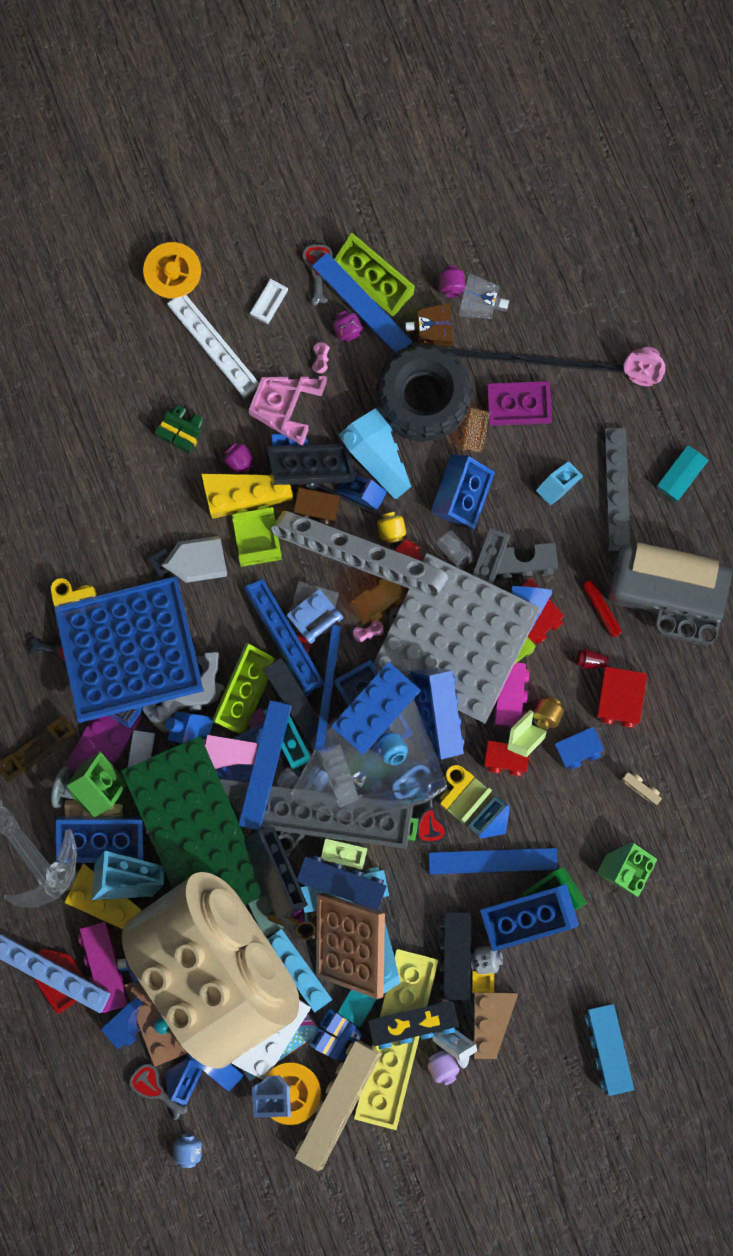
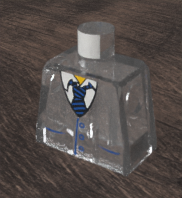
(481, 299)
(453, 550)

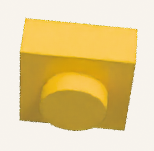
(482, 983)

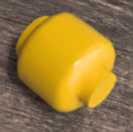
(391, 527)

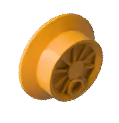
(172, 270)
(303, 1091)

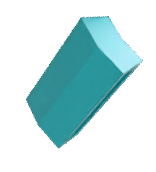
(682, 473)
(356, 1007)

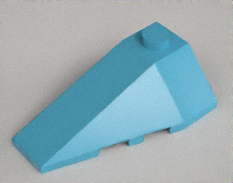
(373, 446)

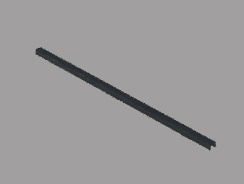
(537, 360)

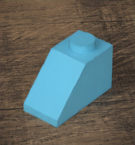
(559, 483)

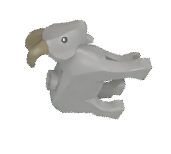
(160, 714)

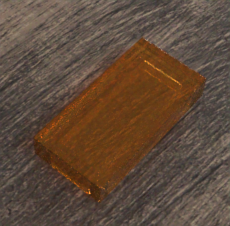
(475, 430)

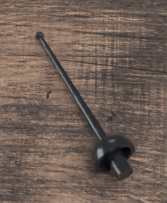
(322, 488)

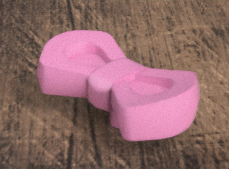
(321, 350)
(375, 629)

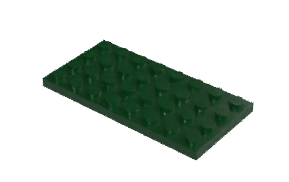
(192, 818)

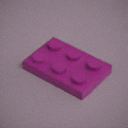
(519, 403)

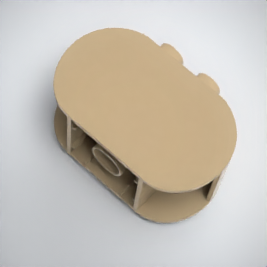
(210, 970)

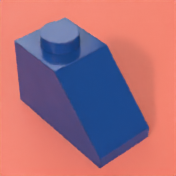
(363, 492)

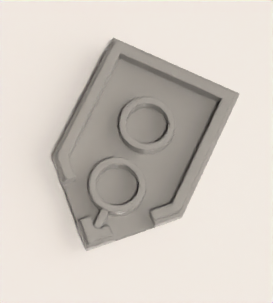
(197, 560)

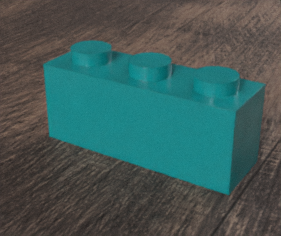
(293, 745)

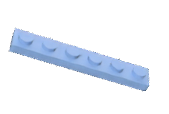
(53, 974)

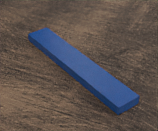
(361, 303)
(283, 636)
(327, 689)
(265, 765)
(493, 861)

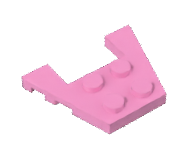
(276, 401)

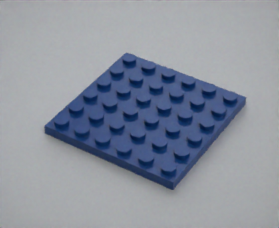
(128, 649)

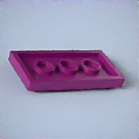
(101, 736)

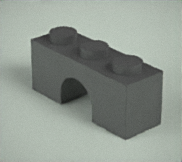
(543, 562)

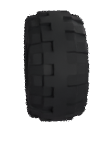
(430, 363)

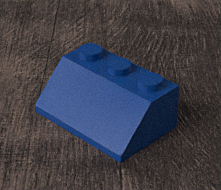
(462, 491)

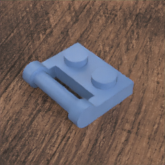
(311, 610)

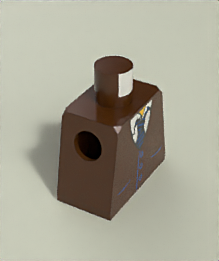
(433, 326)

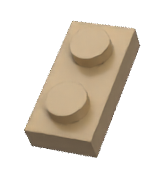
(648, 793)

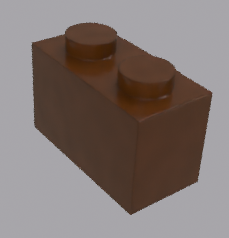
(317, 506)

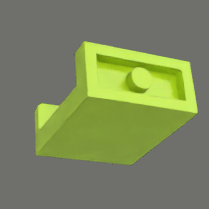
(254, 536)

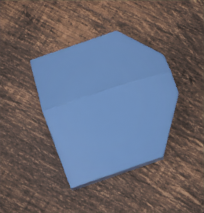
(271, 1098)

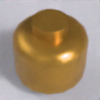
(548, 713)

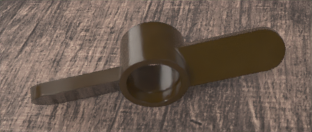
(294, 923)

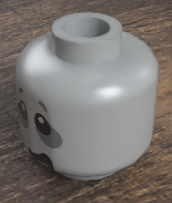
(485, 960)

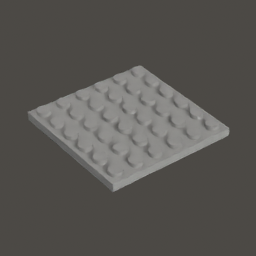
(462, 629)

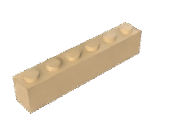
(338, 1105)

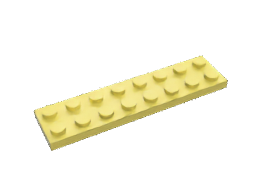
(386, 1088)

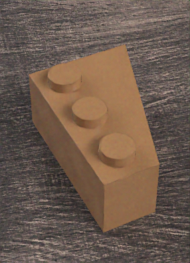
(490, 1022)

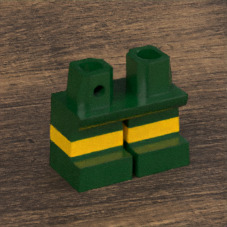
(178, 431)

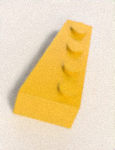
(235, 492)
(110, 910)

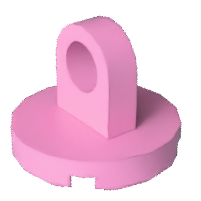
(644, 366)

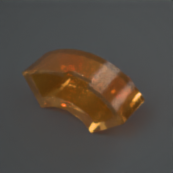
(373, 602)

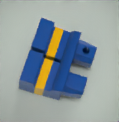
(334, 1045)

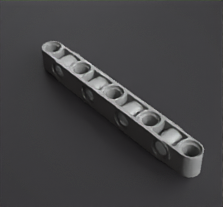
(360, 553)

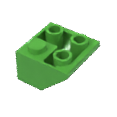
(628, 868)

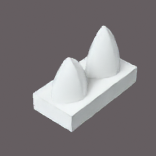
(456, 1045)

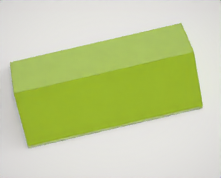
(374, 275)
(243, 690)

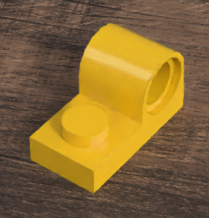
(83, 592)
(450, 796)

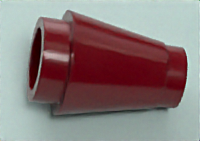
(590, 660)

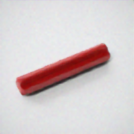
(602, 608)

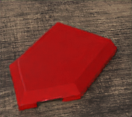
(57, 999)

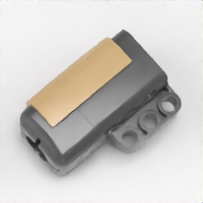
(674, 586)

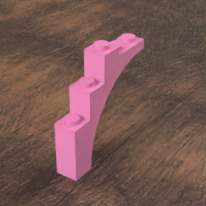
(229, 752)

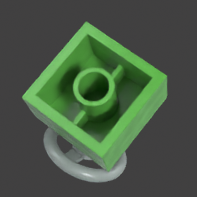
(93, 786)

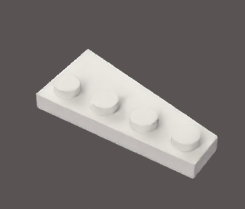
(265, 1055)

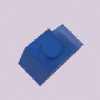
(123, 1026)

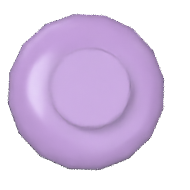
(443, 1068)

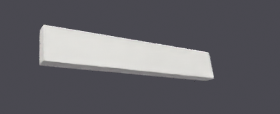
(213, 345)

